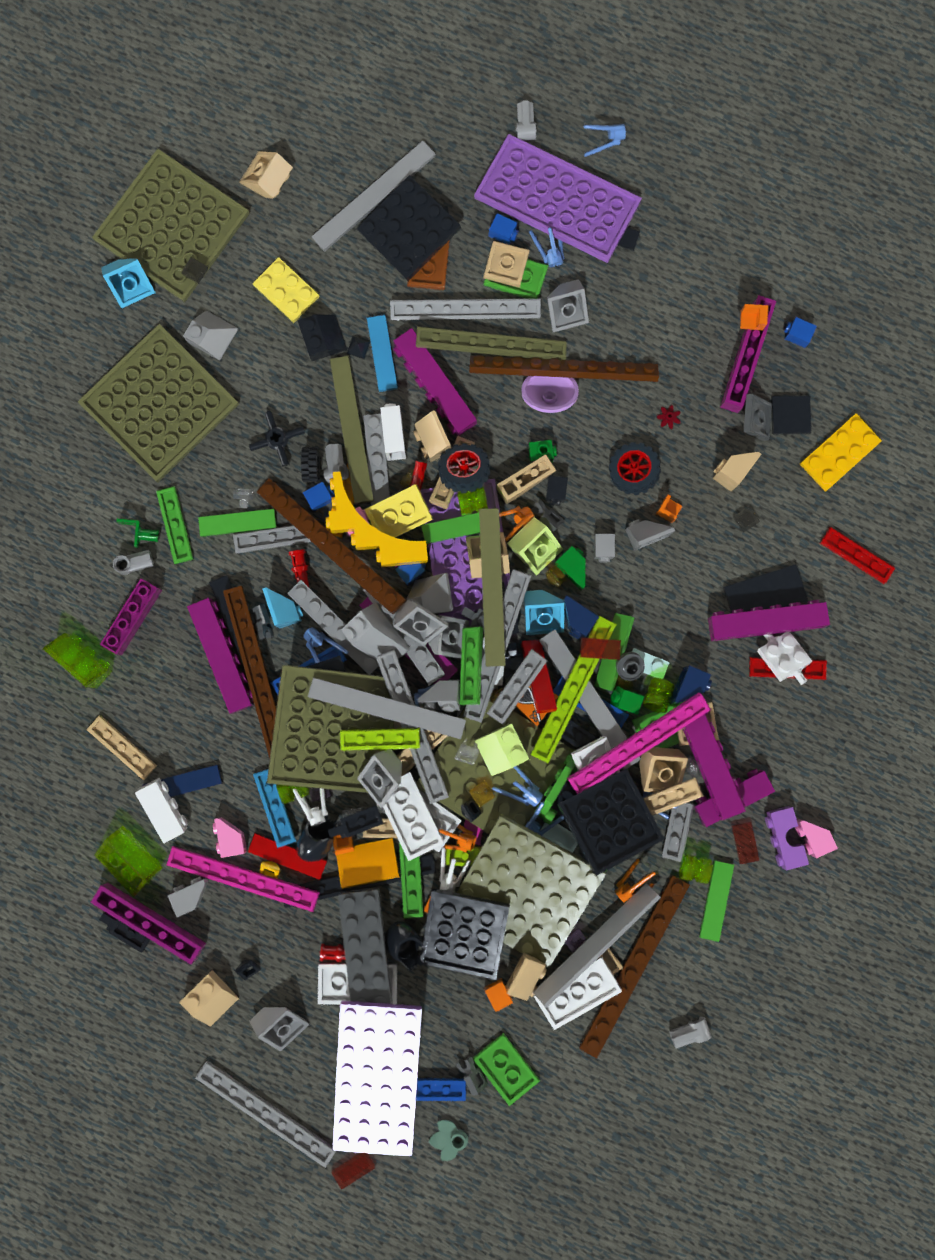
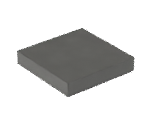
(757, 417)

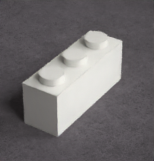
(162, 810)

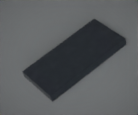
(769, 589)

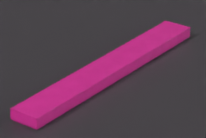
(639, 743)
(243, 878)

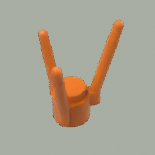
(521, 517)
(466, 840)
(625, 891)

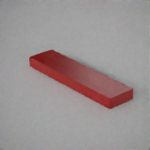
(857, 555)
(814, 670)
(541, 686)
(285, 856)

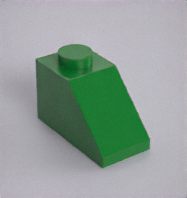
(573, 566)

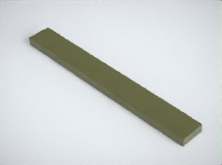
(490, 343)
(351, 430)
(492, 587)

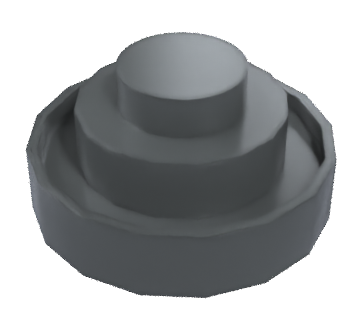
(630, 666)

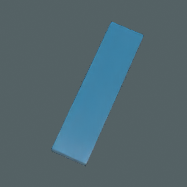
(382, 353)
(274, 810)

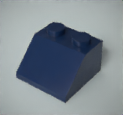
(578, 618)
(689, 684)

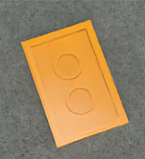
(368, 864)

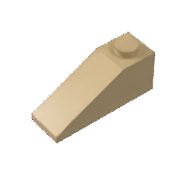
(525, 479)

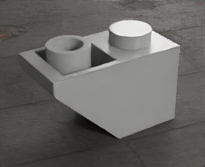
(442, 697)
(188, 898)

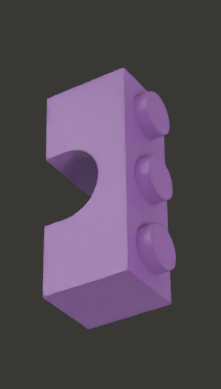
(780, 822)

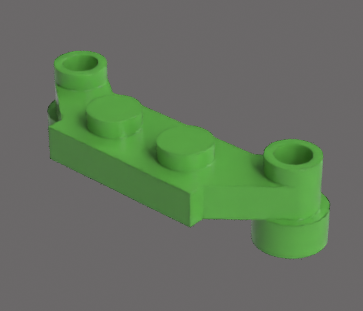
(552, 793)

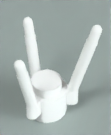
(314, 815)
(449, 880)

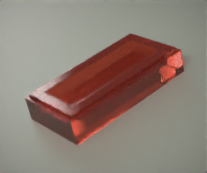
(600, 648)
(745, 843)
(353, 1169)

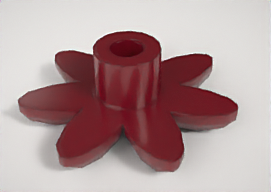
(666, 419)

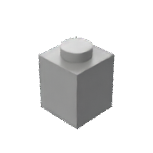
(604, 547)

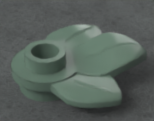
(445, 1140)

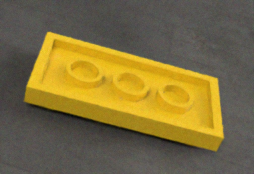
(840, 452)

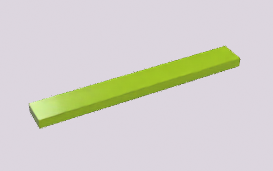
(570, 696)

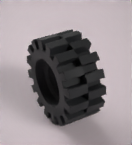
(310, 464)

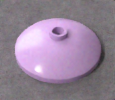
(549, 393)

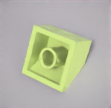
(535, 545)
(501, 749)

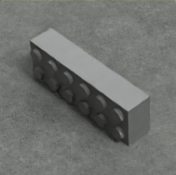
(365, 946)

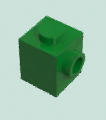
(541, 448)
(626, 700)

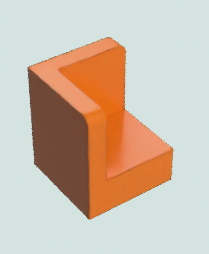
(753, 317)
(669, 509)
(497, 995)

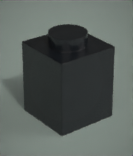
(556, 490)

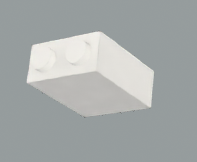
(393, 432)

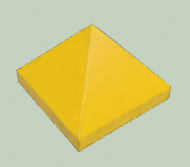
(272, 866)

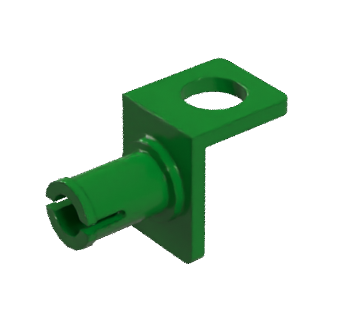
(140, 534)

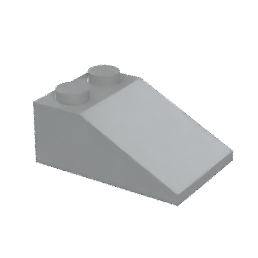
(374, 633)

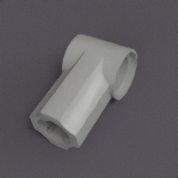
(526, 126)
(335, 462)
(134, 562)
(692, 1032)

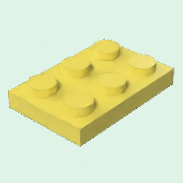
(286, 290)
(399, 512)

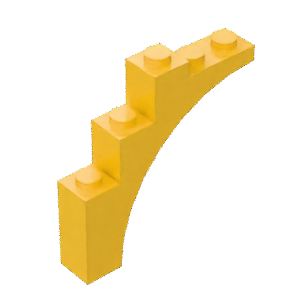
(346, 519)

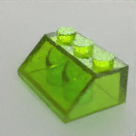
(78, 660)
(128, 860)

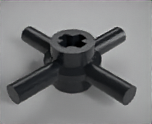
(283, 438)

